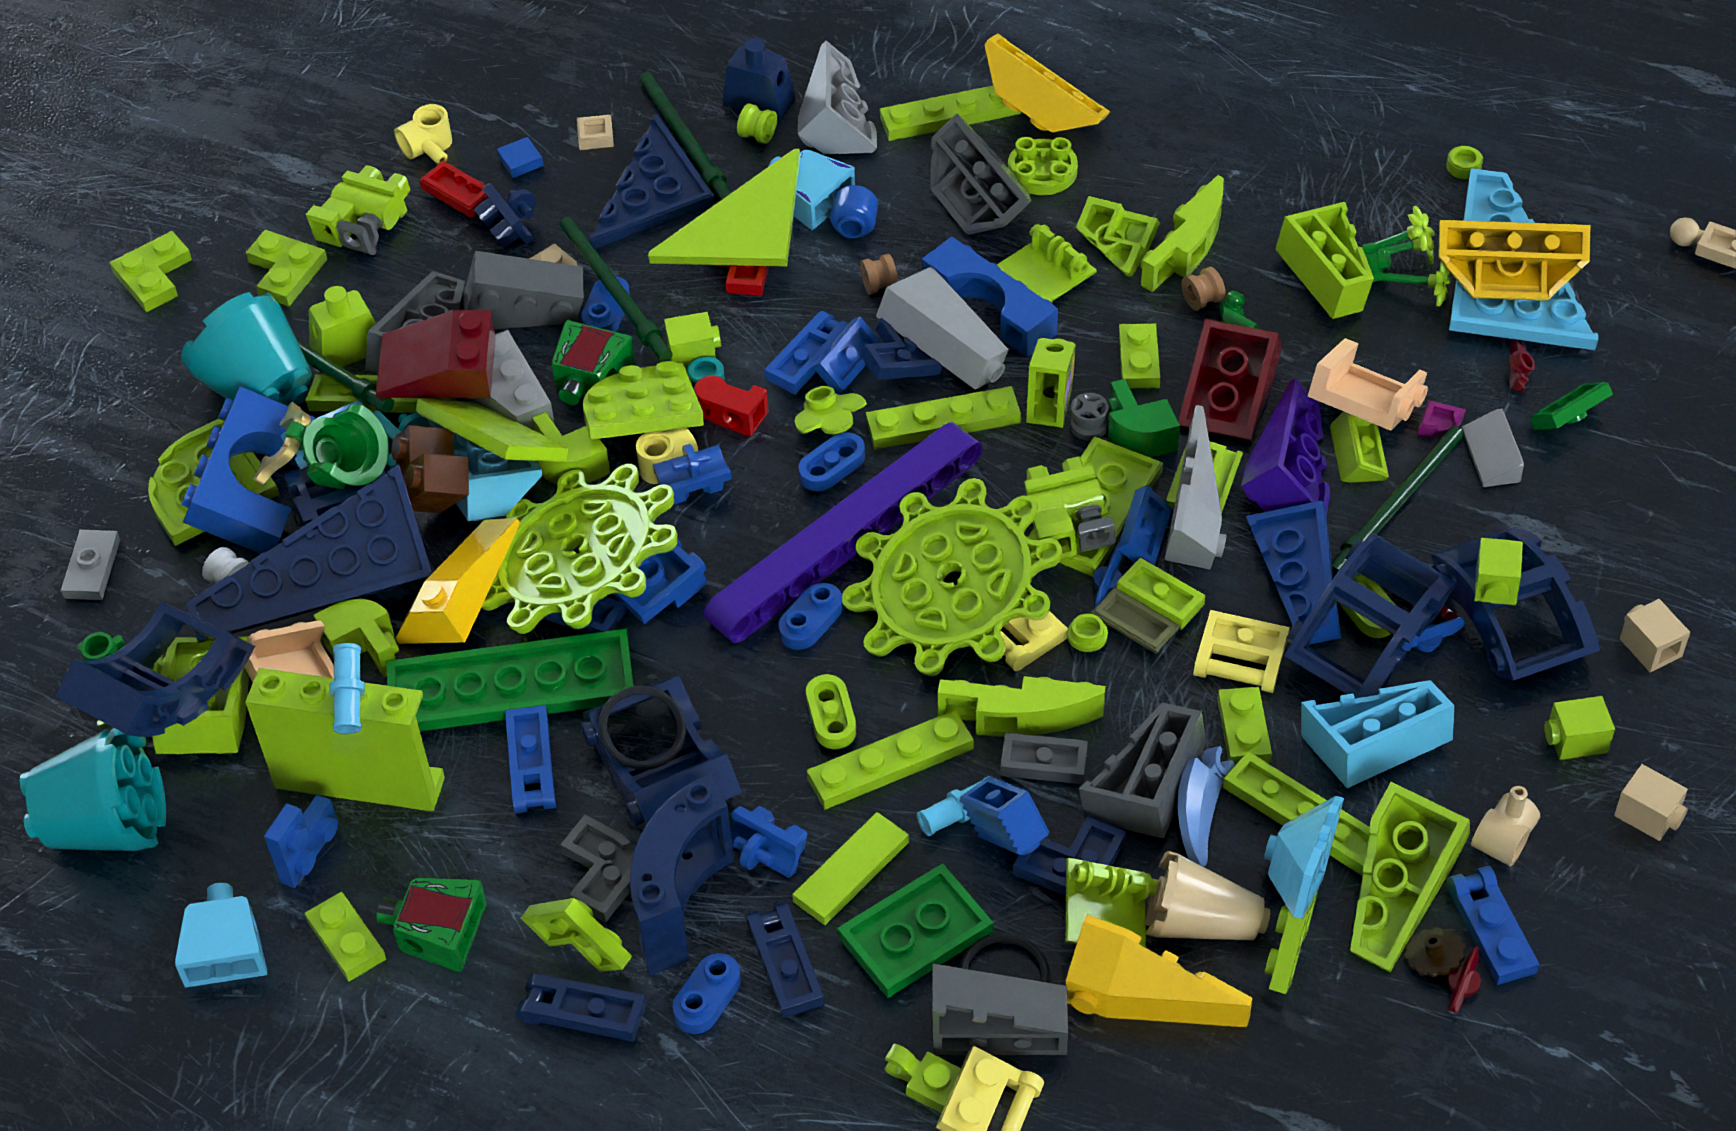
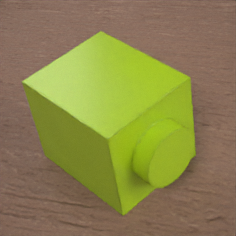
(691, 337)
(1498, 571)
(1579, 728)

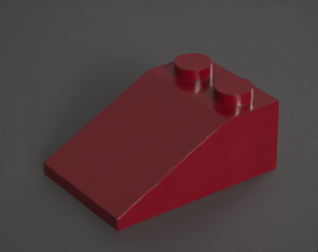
(439, 357)
(1231, 378)

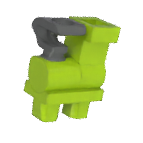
(360, 208)
(1070, 496)

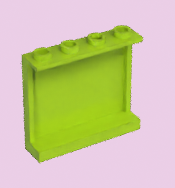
(305, 755)

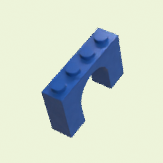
(219, 500)

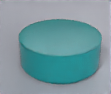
(704, 367)

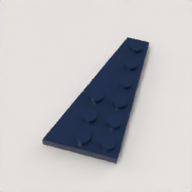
(339, 556)

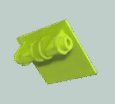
(1047, 264)
(1106, 894)

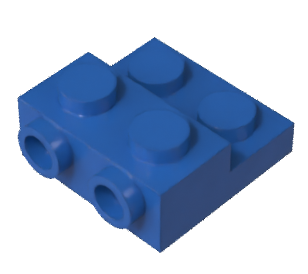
(669, 579)

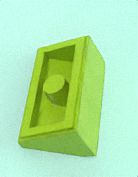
(1358, 449)

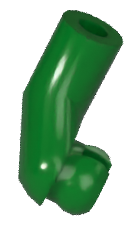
(1232, 310)

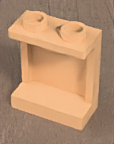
(1365, 392)
(290, 650)

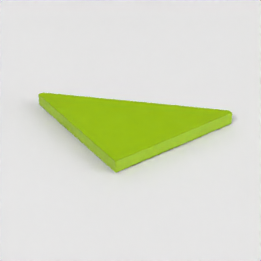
(744, 227)

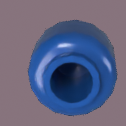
(854, 211)

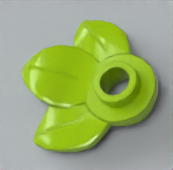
(828, 411)

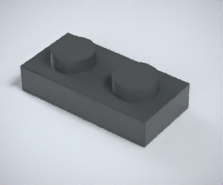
(1044, 758)

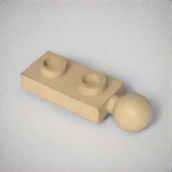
(1714, 243)

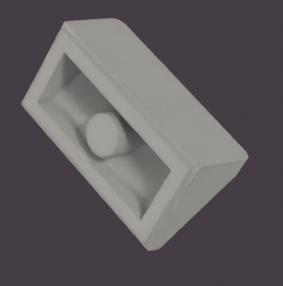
(1493, 449)

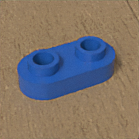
(603, 303)
(826, 463)
(813, 613)
(709, 990)

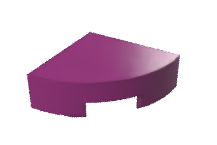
(1439, 419)

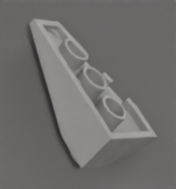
(832, 110)
(1197, 513)

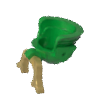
(337, 449)

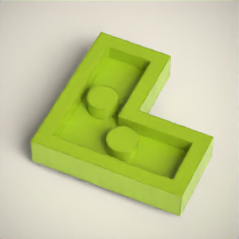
(289, 265)
(145, 270)
(573, 923)
(1282, 962)

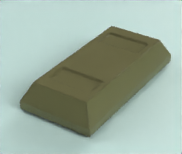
(1135, 620)

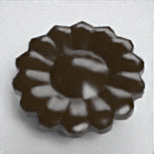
(1435, 952)

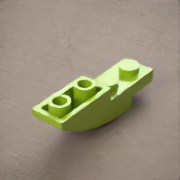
(1191, 239)
(1035, 709)

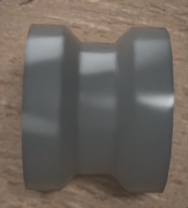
(1089, 416)

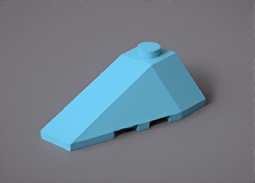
(493, 481)
(1302, 854)

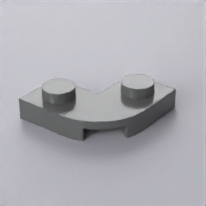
(609, 864)

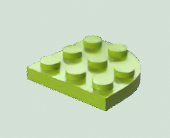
(642, 402)
(177, 473)

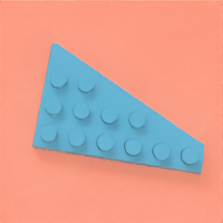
(1549, 322)

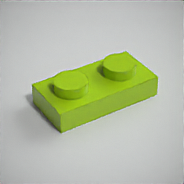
(1139, 355)
(1161, 592)
(1244, 723)
(345, 936)

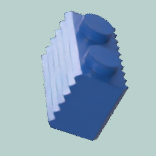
(1005, 815)

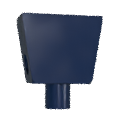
(758, 79)

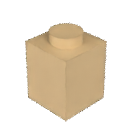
(1654, 635)
(1652, 803)

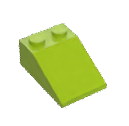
(217, 728)

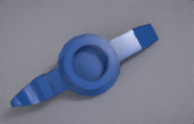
(1107, 576)
(1433, 635)

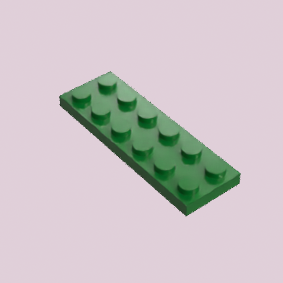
(485, 682)

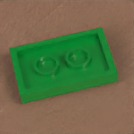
(915, 928)

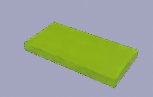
(492, 430)
(1119, 475)

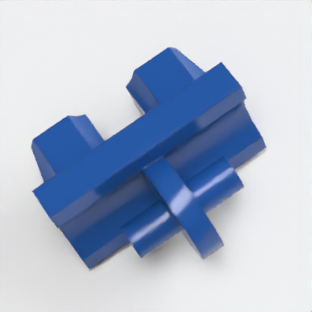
(693, 471)
(766, 843)

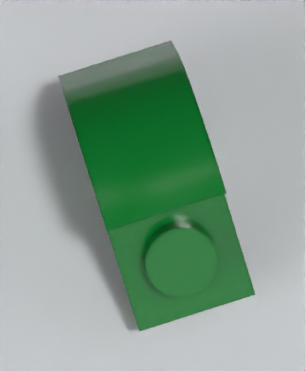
(1143, 428)

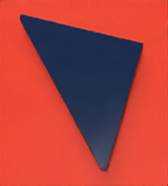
(652, 189)

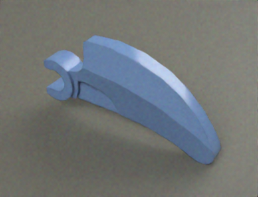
(1197, 800)

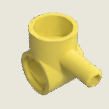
(426, 133)
(660, 447)

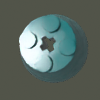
(249, 348)
(96, 796)

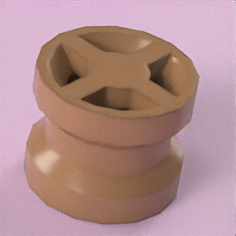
(878, 273)
(1203, 288)

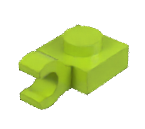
(928, 1080)

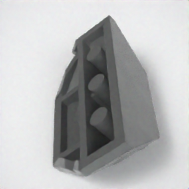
(973, 180)

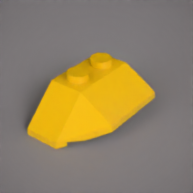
(1037, 90)
(1513, 257)

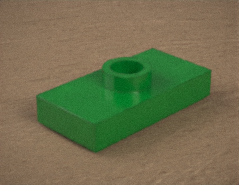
(1571, 406)

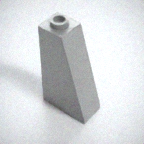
(944, 327)

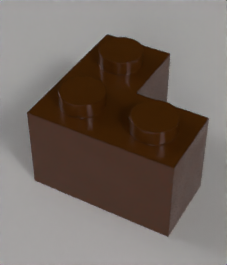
(430, 469)

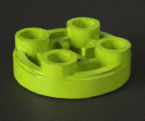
(1043, 165)

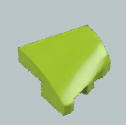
(1117, 233)

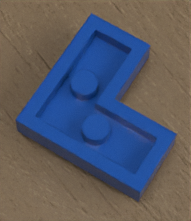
(298, 838)

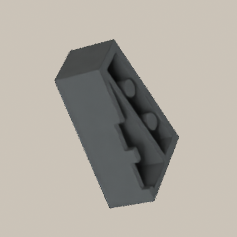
(523, 290)
(1143, 780)
(997, 1014)

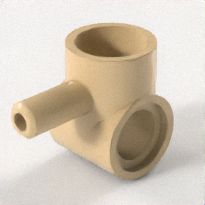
(1507, 826)

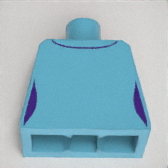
(816, 186)

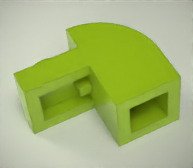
(583, 453)
(361, 624)

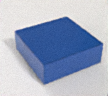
(520, 157)

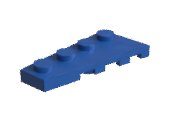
(1299, 560)

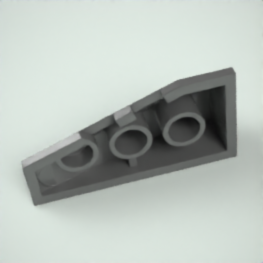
(430, 298)

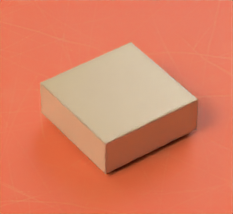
(595, 132)

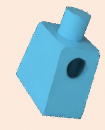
(219, 940)

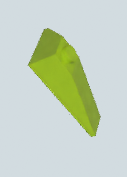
(1404, 867)

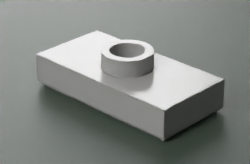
(90, 565)

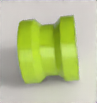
(757, 123)

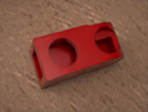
(732, 406)

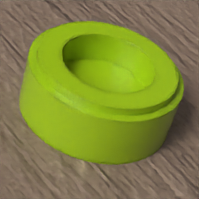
(1462, 159)

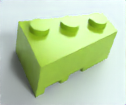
(1326, 258)

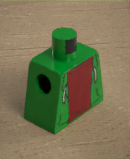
(586, 357)
(436, 919)

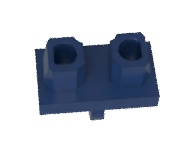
(519, 205)

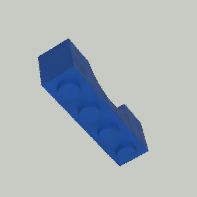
(1023, 313)

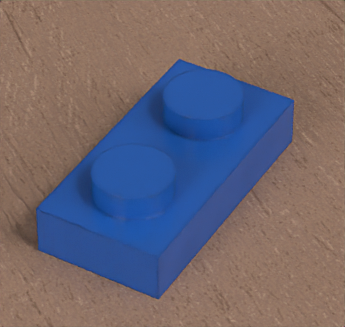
(842, 358)
(1144, 526)

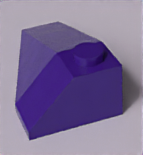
(1287, 458)

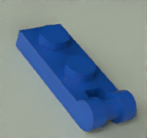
(795, 362)
(530, 758)
(1492, 926)

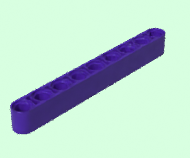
(833, 537)

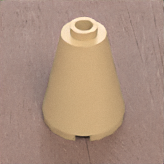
(1202, 904)

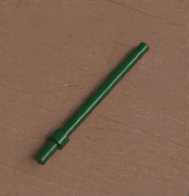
(710, 174)
(646, 329)
(362, 388)
(1401, 494)

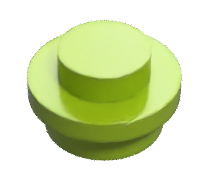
(1087, 633)

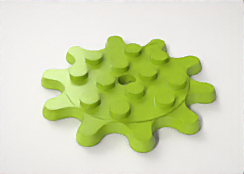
(613, 538)
(934, 541)

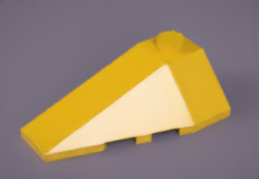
(459, 586)
(1127, 981)

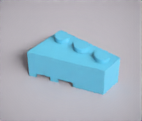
(1377, 731)

